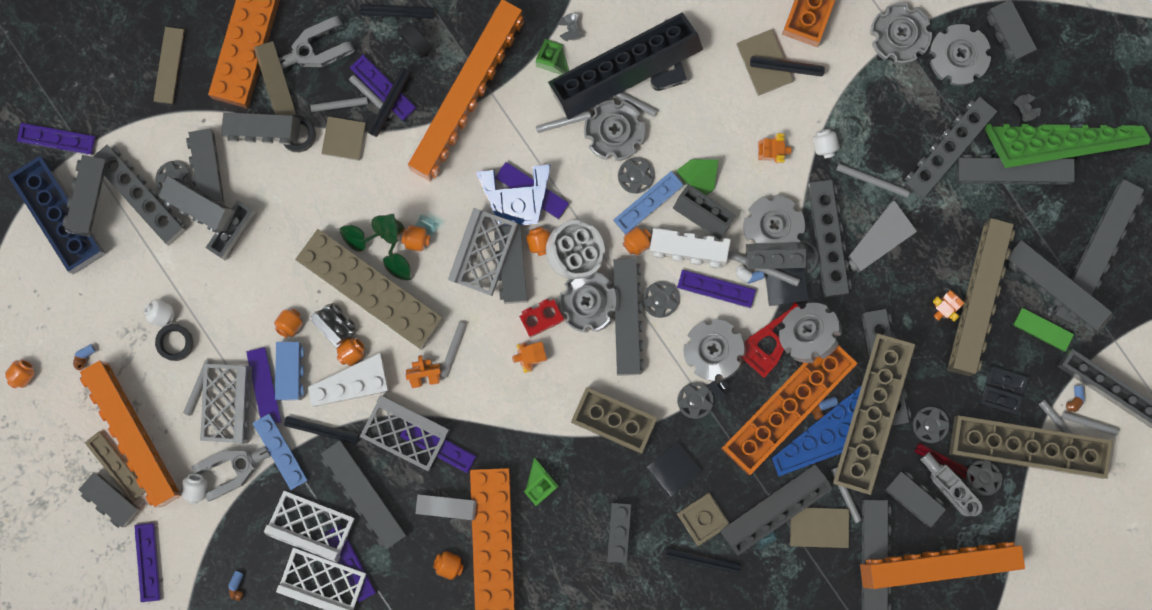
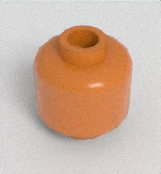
(415, 238)
(537, 240)
(637, 241)
(288, 323)
(350, 351)
(19, 373)
(448, 565)

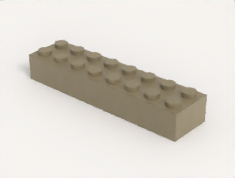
(369, 289)
(980, 297)
(874, 414)
(1030, 447)

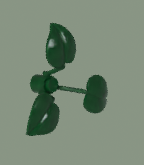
(389, 230)

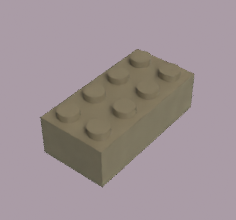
(613, 420)

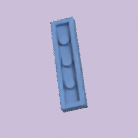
(648, 202)
(280, 451)

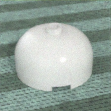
(582, 246)

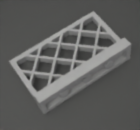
(467, 247)
(241, 406)
(411, 417)

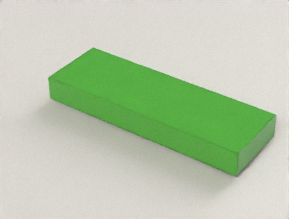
(1043, 329)

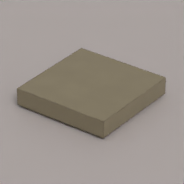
(343, 138)
(703, 519)

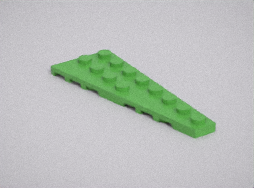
(1051, 142)

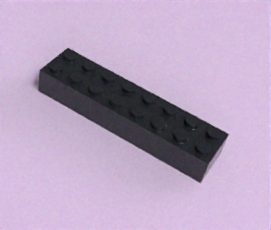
(625, 65)

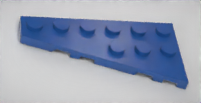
(820, 440)

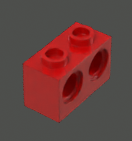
(543, 322)

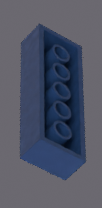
(48, 205)

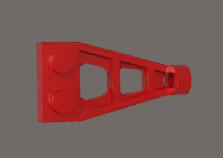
(755, 356)

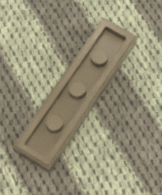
(169, 65)
(274, 79)
(115, 466)

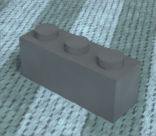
(1011, 31)
(704, 211)
(224, 242)
(775, 255)
(915, 498)
(108, 500)
(619, 533)

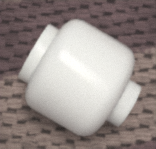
(826, 143)
(159, 313)
(194, 488)

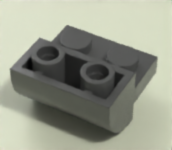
(333, 324)

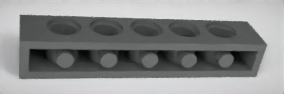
(984, 113)
(816, 191)
(167, 233)
(882, 318)

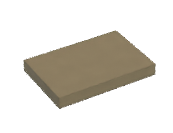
(763, 46)
(820, 528)

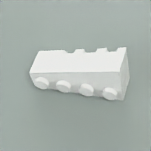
(689, 247)
(355, 382)

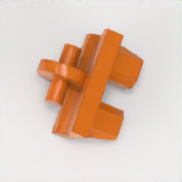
(420, 370)

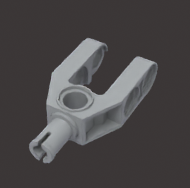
(323, 58)
(242, 474)
(947, 482)

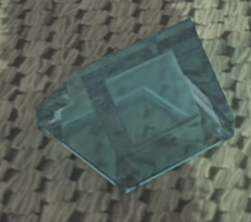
(428, 223)

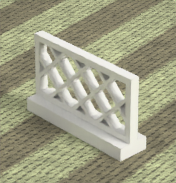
(301, 541)
(311, 597)

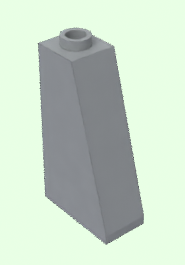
(885, 234)

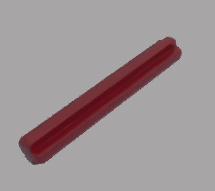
(941, 459)

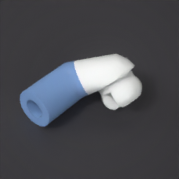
(748, 277)

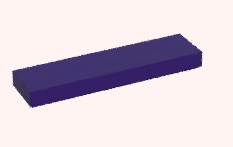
(381, 86)
(56, 139)
(514, 179)
(716, 289)
(263, 383)
(448, 452)
(350, 559)
(147, 562)

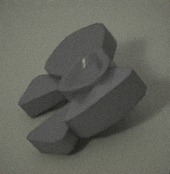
(571, 22)
(1025, 108)

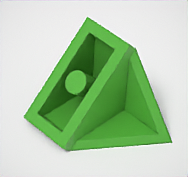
(552, 58)
(700, 174)
(539, 484)

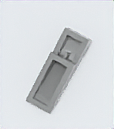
(446, 507)

